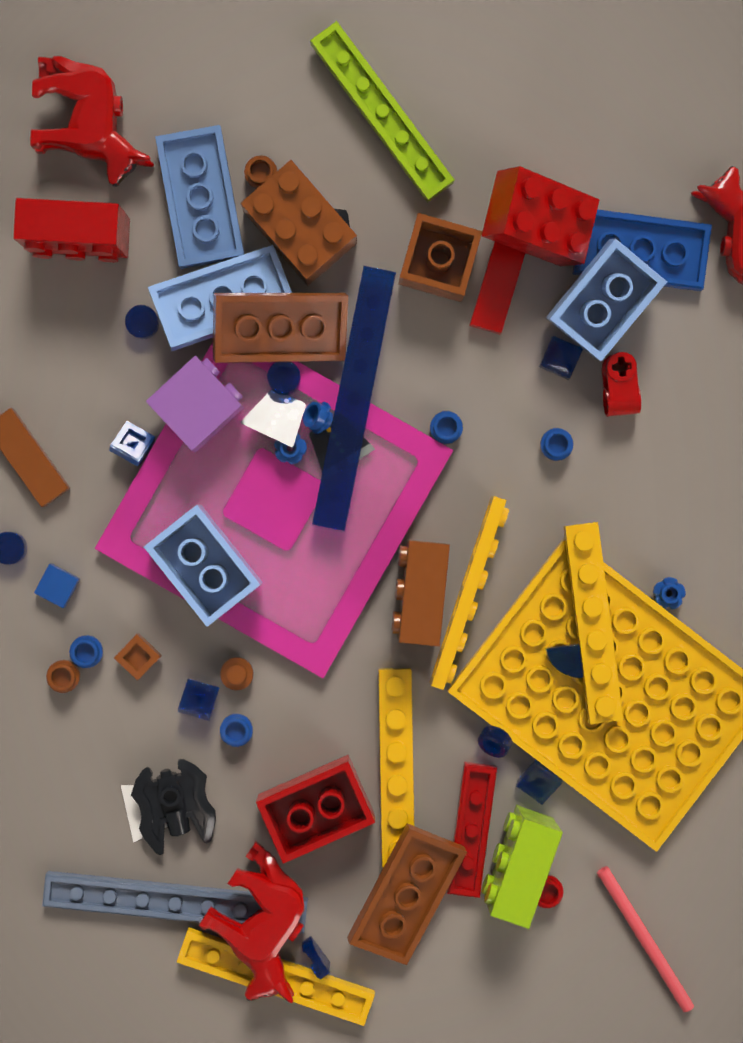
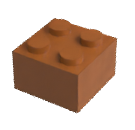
(440, 257)

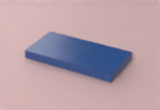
(668, 246)

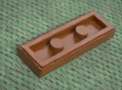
(30, 459)

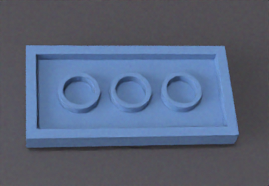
(199, 196)

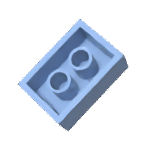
(606, 299)
(203, 564)

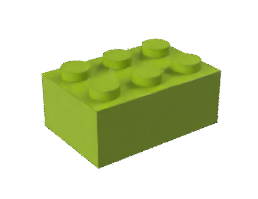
(521, 866)

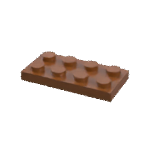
(279, 327)
(406, 894)

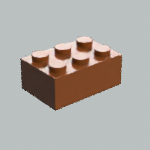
(299, 222)
(421, 592)

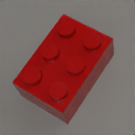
(540, 217)
(72, 229)
(315, 809)

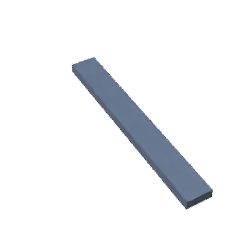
(147, 898)

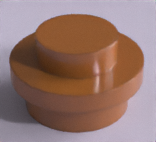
(259, 170)
(236, 673)
(63, 676)

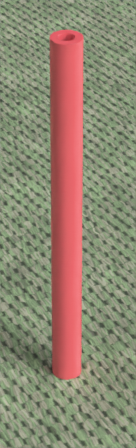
(645, 939)

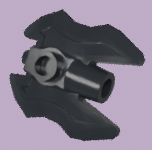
(172, 801)

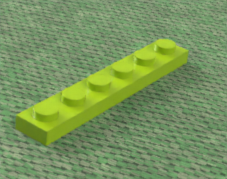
(382, 111)

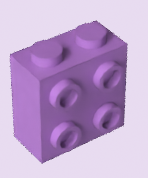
(196, 403)

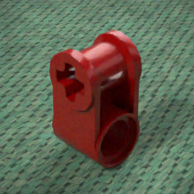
(620, 392)

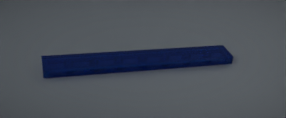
(354, 398)

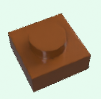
(138, 656)

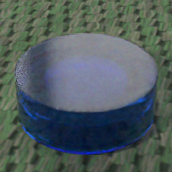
(142, 322)
(284, 378)
(12, 548)
(494, 741)

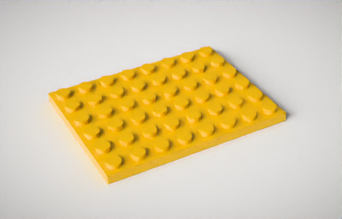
(674, 692)

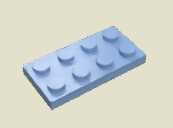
(187, 300)

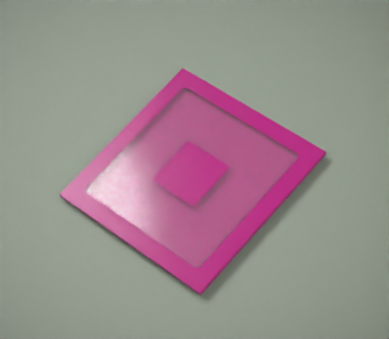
(309, 573)

